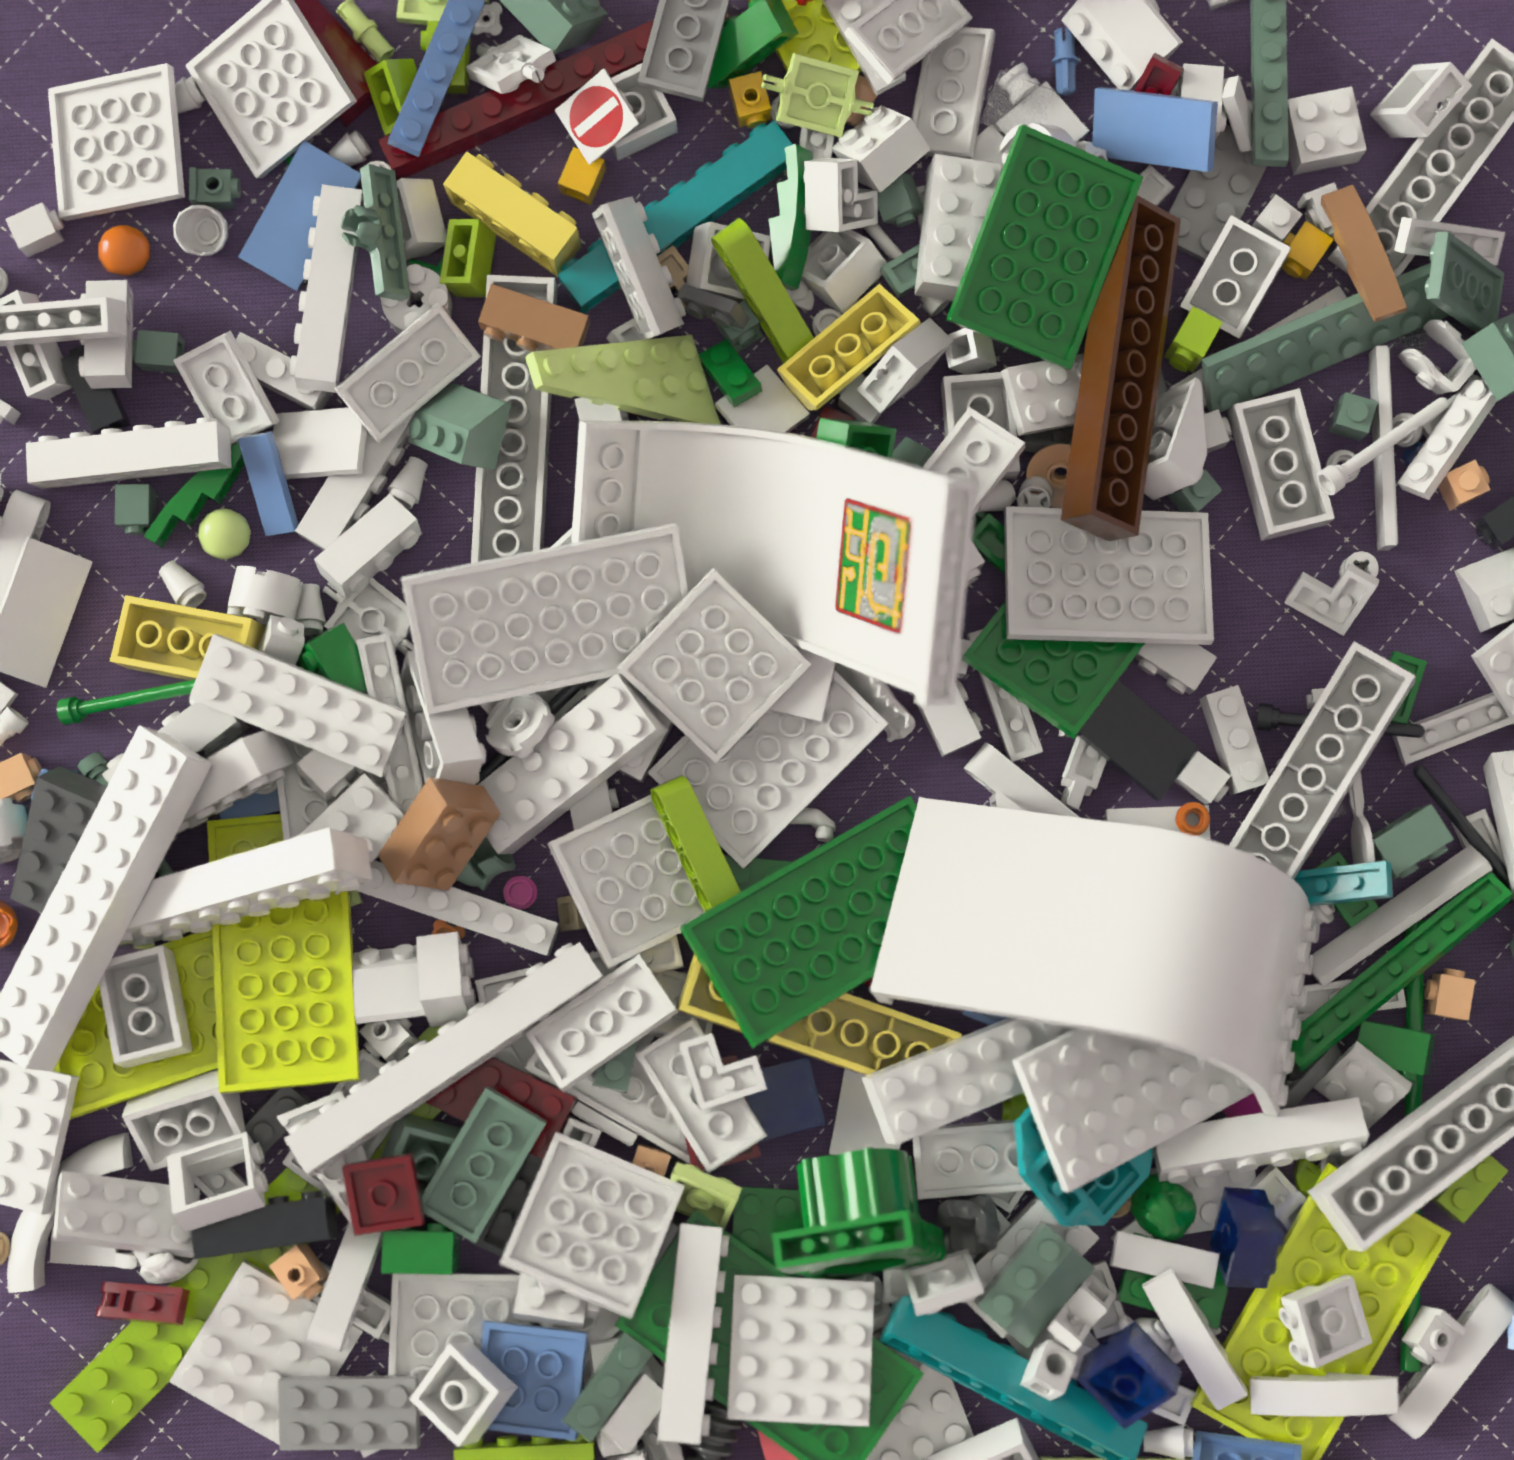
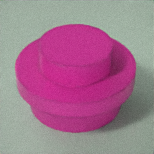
(520, 892)

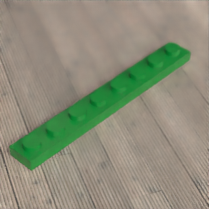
(1399, 968)

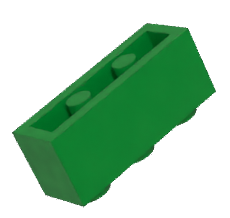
(750, 40)

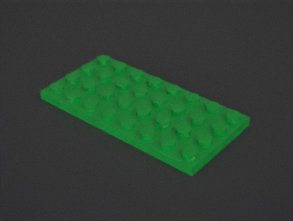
(805, 928)
(891, 1374)

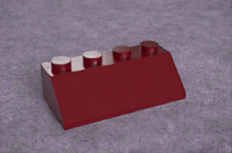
(345, 54)

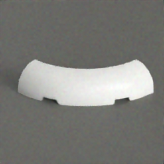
(32, 1230)

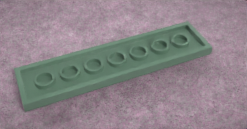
(1311, 344)

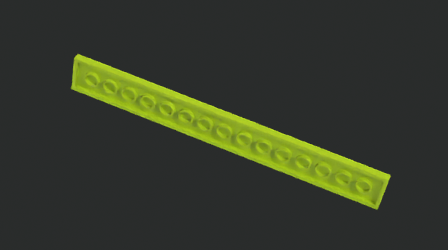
(147, 1354)

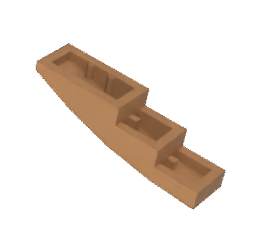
(1364, 253)

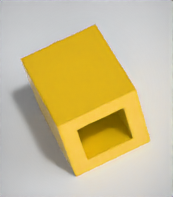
(581, 179)

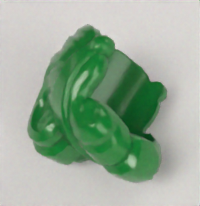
(1163, 1208)

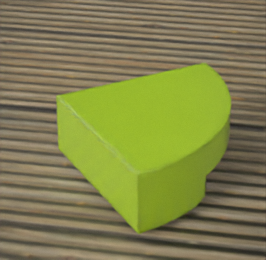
(1306, 1175)

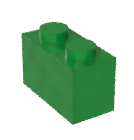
(1399, 1047)

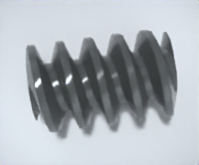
(720, 1434)

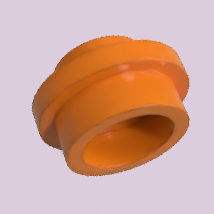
(1197, 809)

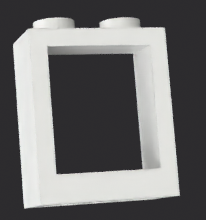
(1412, 103)
(905, 365)
(207, 1159)

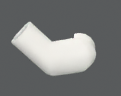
(817, 819)

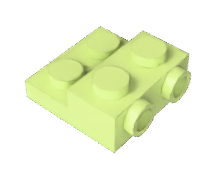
(705, 1193)

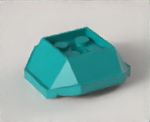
(1088, 1204)

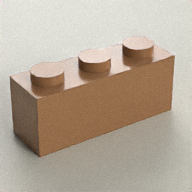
(531, 321)

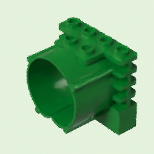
(857, 1218)

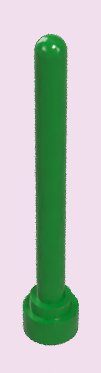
(74, 710)

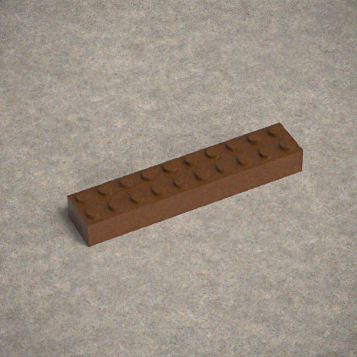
(1122, 379)

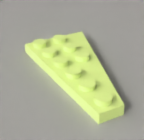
(639, 377)

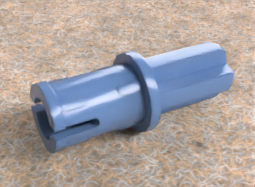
(1065, 62)

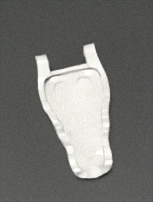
(881, 699)

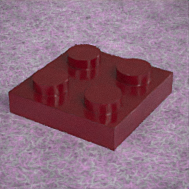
(383, 1194)

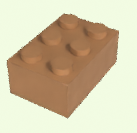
(439, 834)

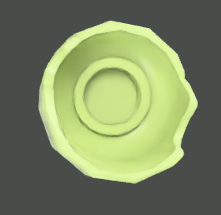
(224, 533)

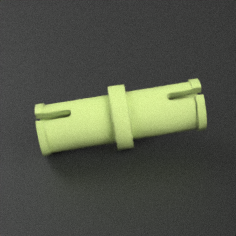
(365, 30)

